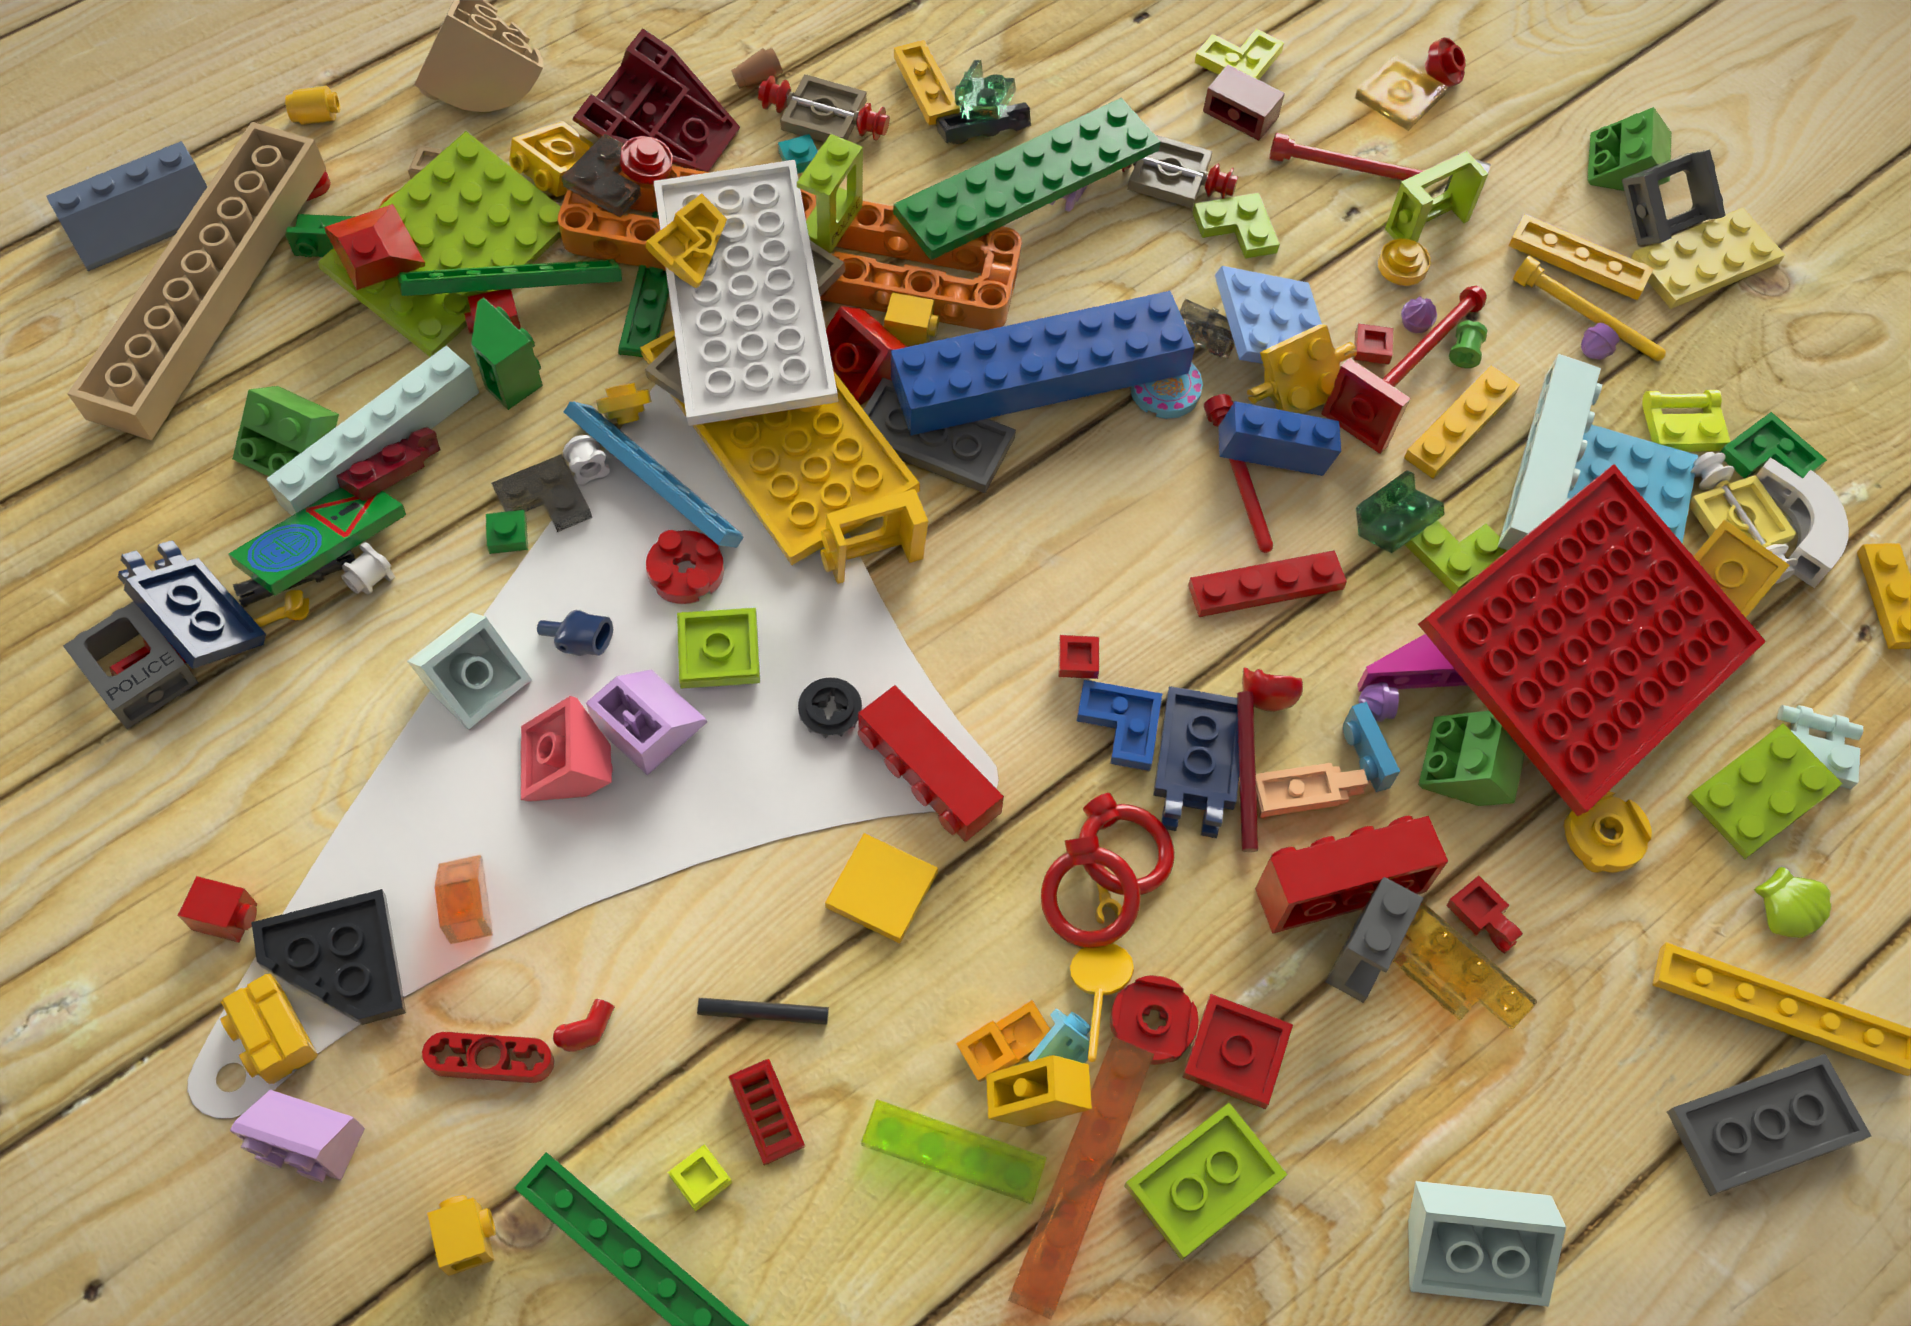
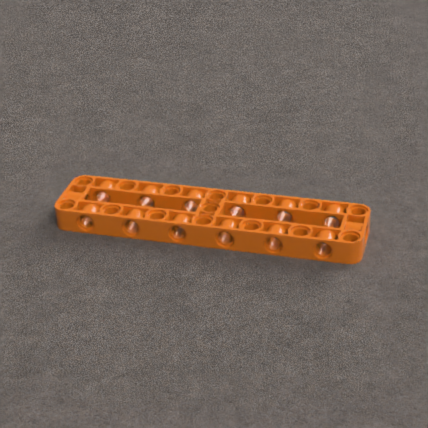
(864, 284)

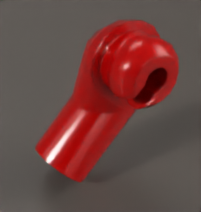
(585, 1032)

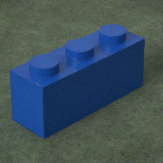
(1279, 438)

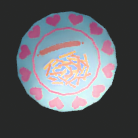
(1170, 396)

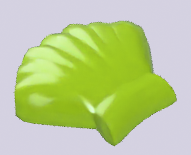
(1794, 904)

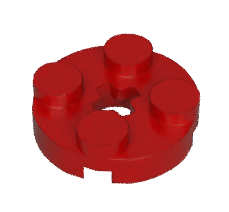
(679, 547)
(1174, 1007)

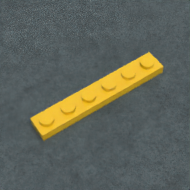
(1784, 1008)

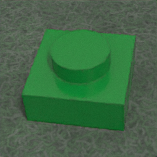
(506, 531)

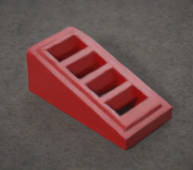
(751, 1076)

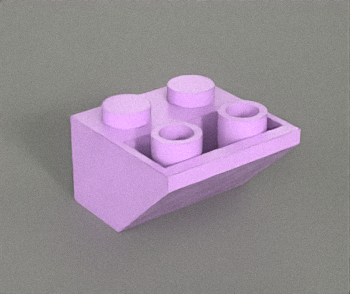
(644, 717)
(298, 1134)

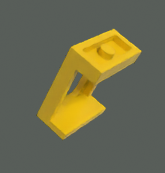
(902, 525)

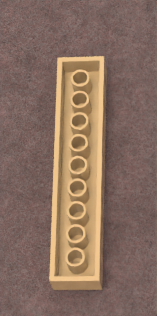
(198, 282)

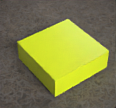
(699, 1177)

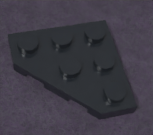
(337, 955)

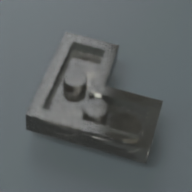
(598, 177)
(547, 485)

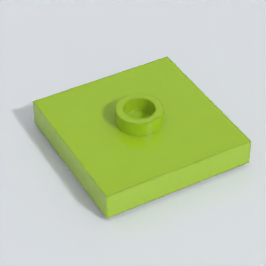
(718, 648)

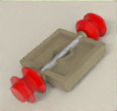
(823, 108)
(1178, 173)

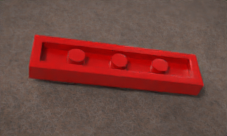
(1266, 583)

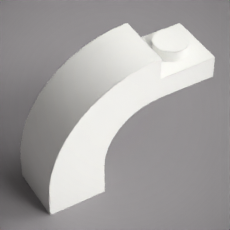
(1817, 517)

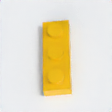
(925, 81)
(1889, 589)

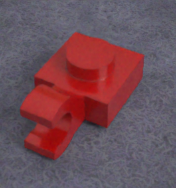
(1483, 909)

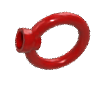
(1105, 812)
(1081, 852)

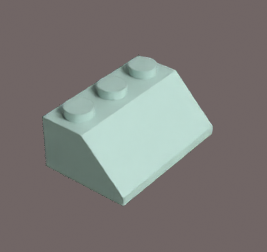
(1483, 1243)

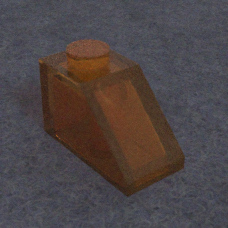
(463, 900)

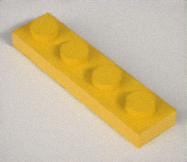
(1581, 257)
(1461, 422)

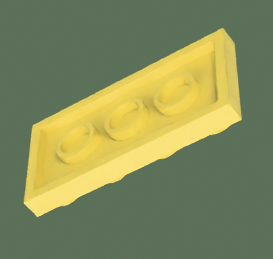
(1708, 257)

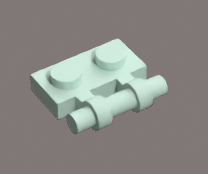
(1832, 752)

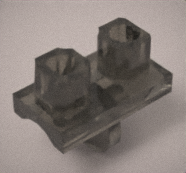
(1208, 328)

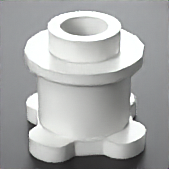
(585, 459)
(366, 570)

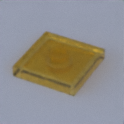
(1400, 92)

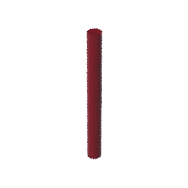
(1247, 772)

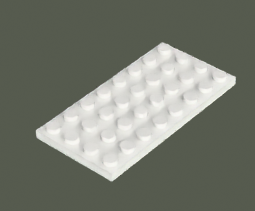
(756, 323)

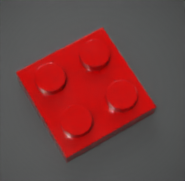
(1238, 1051)

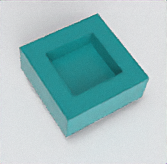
(799, 149)

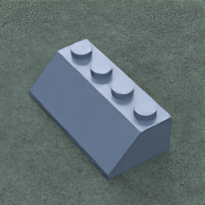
(129, 205)

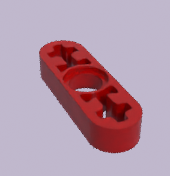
(457, 1042)

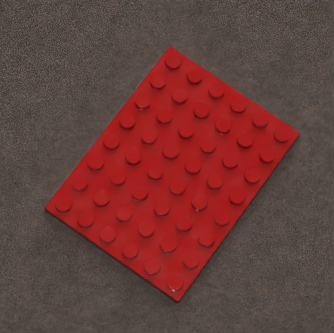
(1593, 638)

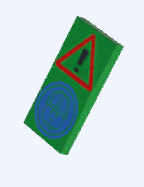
(314, 538)

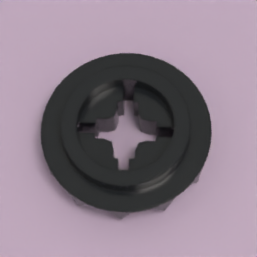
(818, 695)

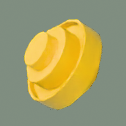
(1404, 262)
(624, 402)

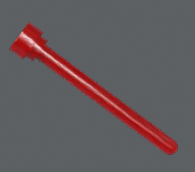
(1285, 148)
(1216, 410)

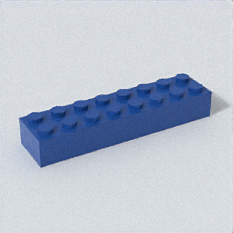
(1040, 362)

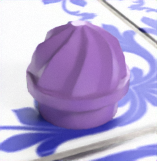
(1419, 315)
(1599, 341)
(1381, 700)

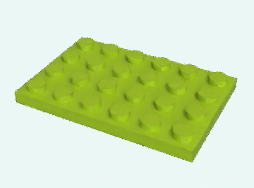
(461, 215)

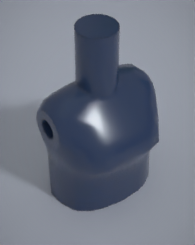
(579, 633)

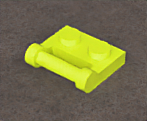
(1686, 431)

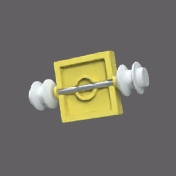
(1743, 505)

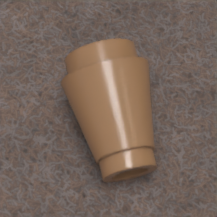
(757, 68)

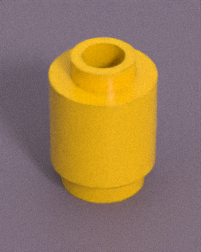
(312, 105)

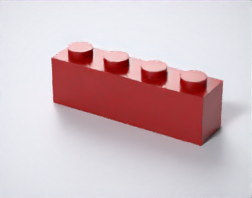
(929, 764)

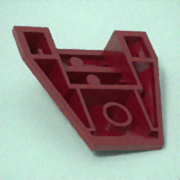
(663, 100)

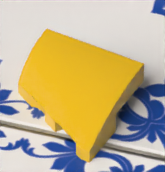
(689, 240)

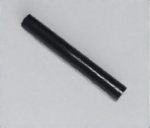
(763, 1011)

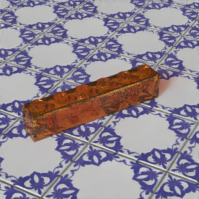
(1080, 1179)

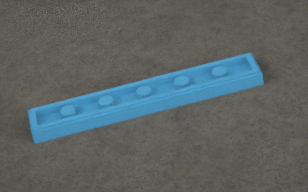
(654, 474)

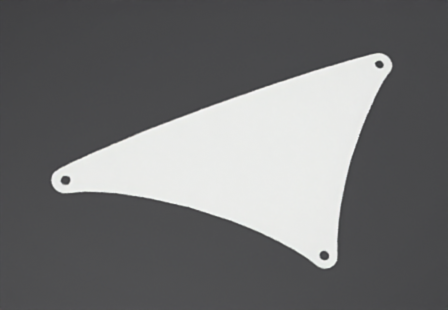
(726, 789)

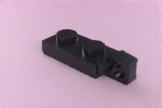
(958, 130)

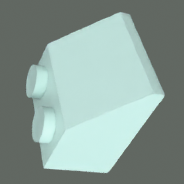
(470, 669)

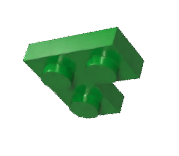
(1773, 440)

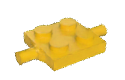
(1301, 370)

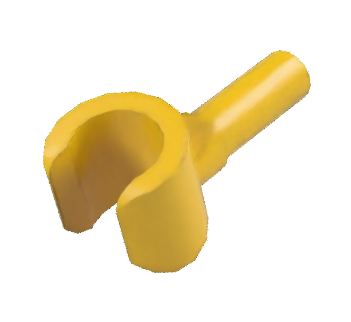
(295, 609)
(1106, 901)

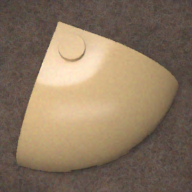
(478, 60)

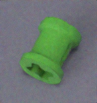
(1467, 351)

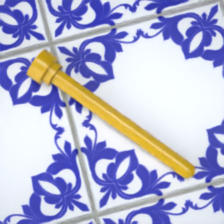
(1532, 274)

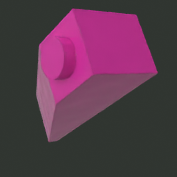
(1412, 667)

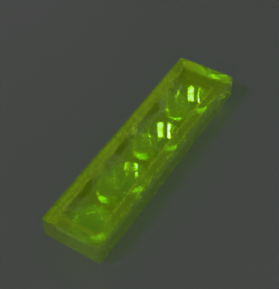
(953, 1151)

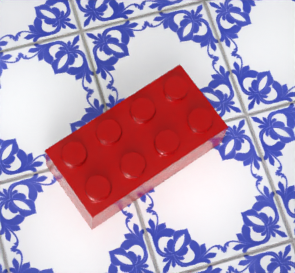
(1344, 872)

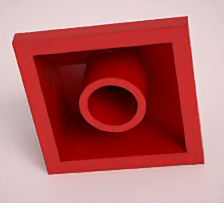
(374, 246)

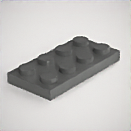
(960, 453)
(1768, 1124)

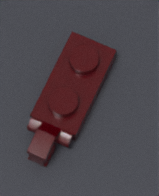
(389, 465)

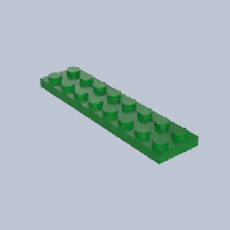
(1025, 178)

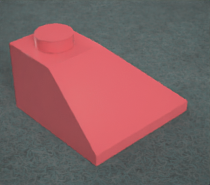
(563, 754)

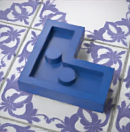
(1131, 713)

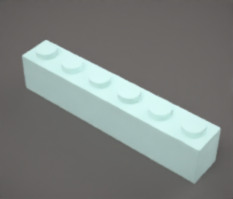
(412, 403)
(1552, 446)

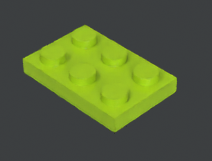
(1764, 790)
(1205, 1181)

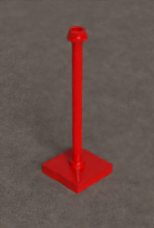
(1371, 405)

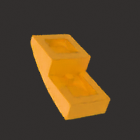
(1004, 1042)

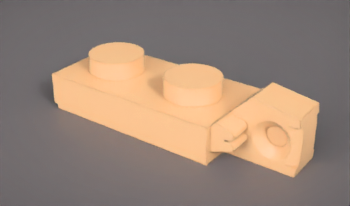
(1306, 788)

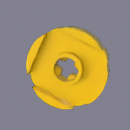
(1605, 854)

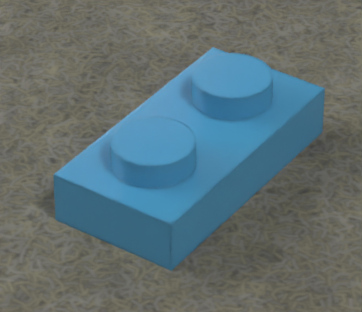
(1374, 754)

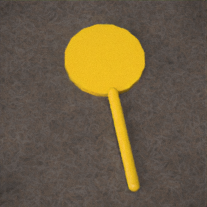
(1100, 973)

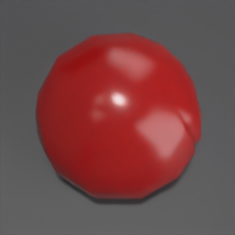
(1272, 691)

